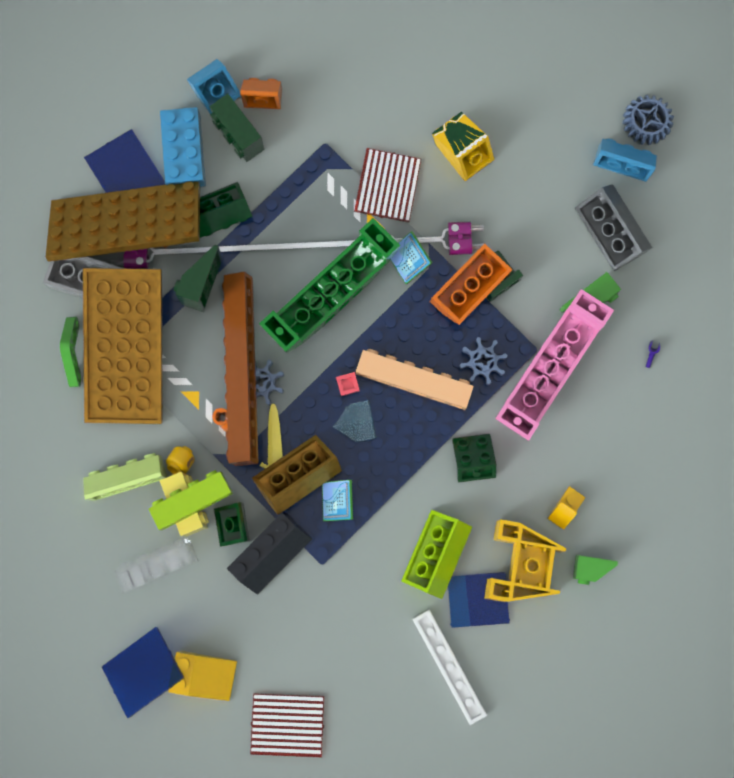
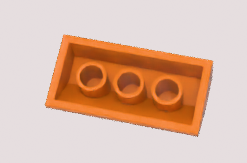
(470, 284)

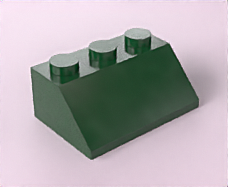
(222, 209)

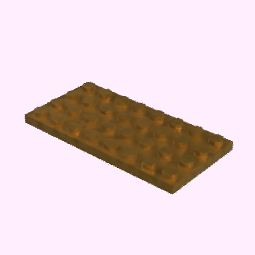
(123, 221)
(122, 345)

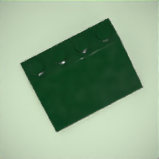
(198, 280)

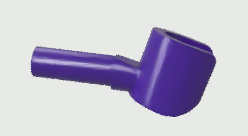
(652, 353)

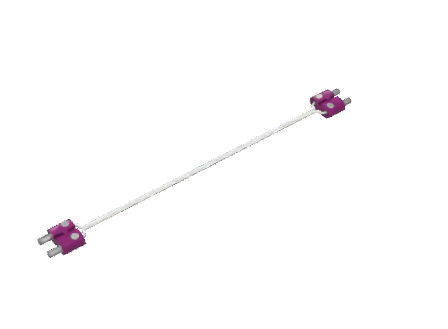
(458, 236)

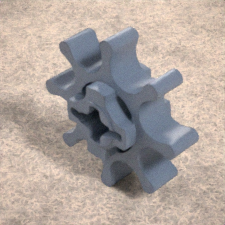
(484, 370)
(269, 381)

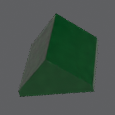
(231, 524)

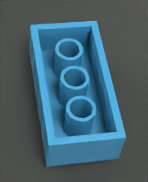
(182, 146)

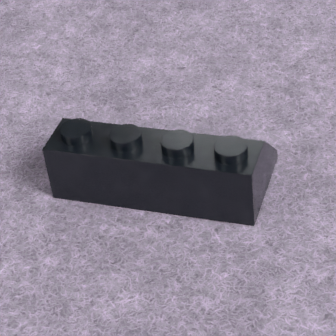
(269, 553)

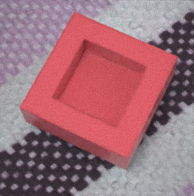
(347, 384)

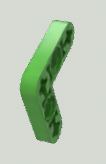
(67, 351)

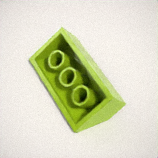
(436, 554)

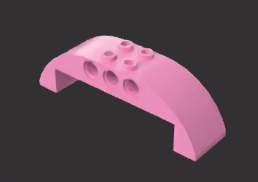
(553, 364)

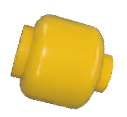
(180, 460)

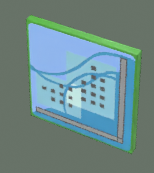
(410, 258)
(337, 500)

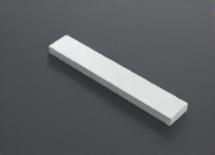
(449, 667)

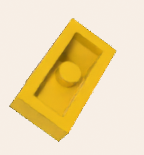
(566, 508)

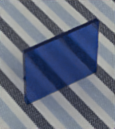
(123, 165)
(142, 672)

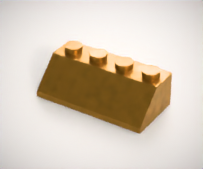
(297, 474)

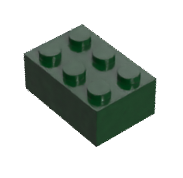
(236, 128)

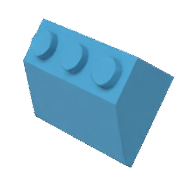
(625, 159)

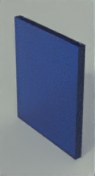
(468, 602)

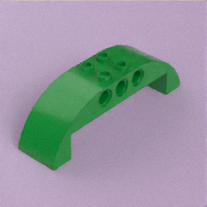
(332, 288)

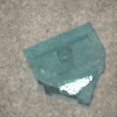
(357, 422)

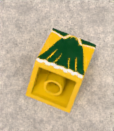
(464, 145)

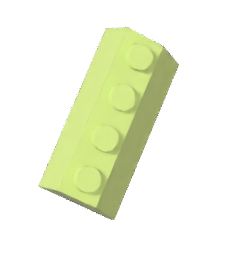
(124, 478)

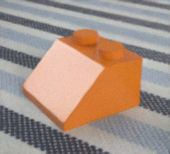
(261, 93)

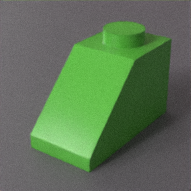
(591, 569)

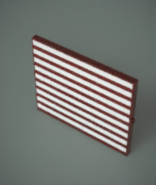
(387, 185)
(287, 725)

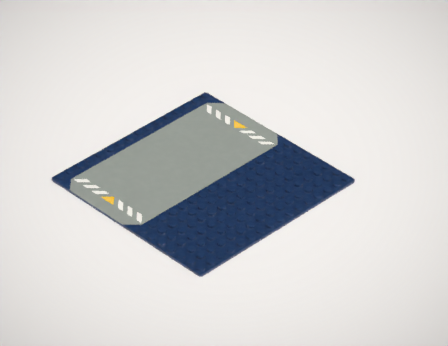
(385, 317)

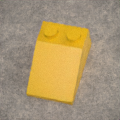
(204, 676)

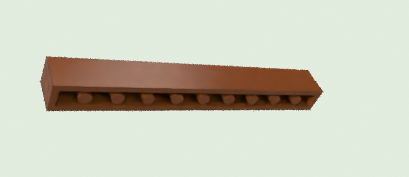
(240, 369)

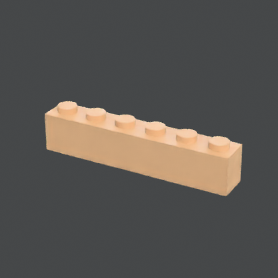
(413, 379)

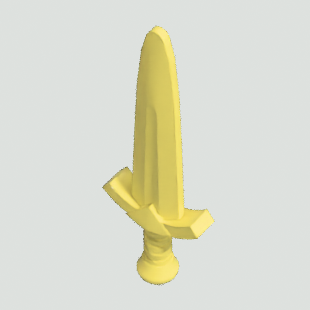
(274, 437)

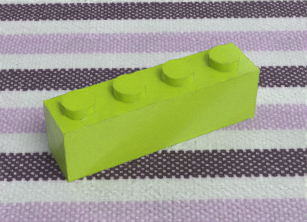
(190, 501)

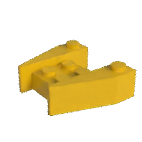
(529, 567)

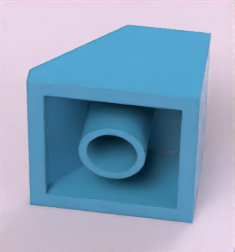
(213, 83)

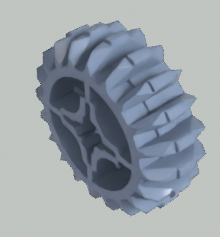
(633, 110)

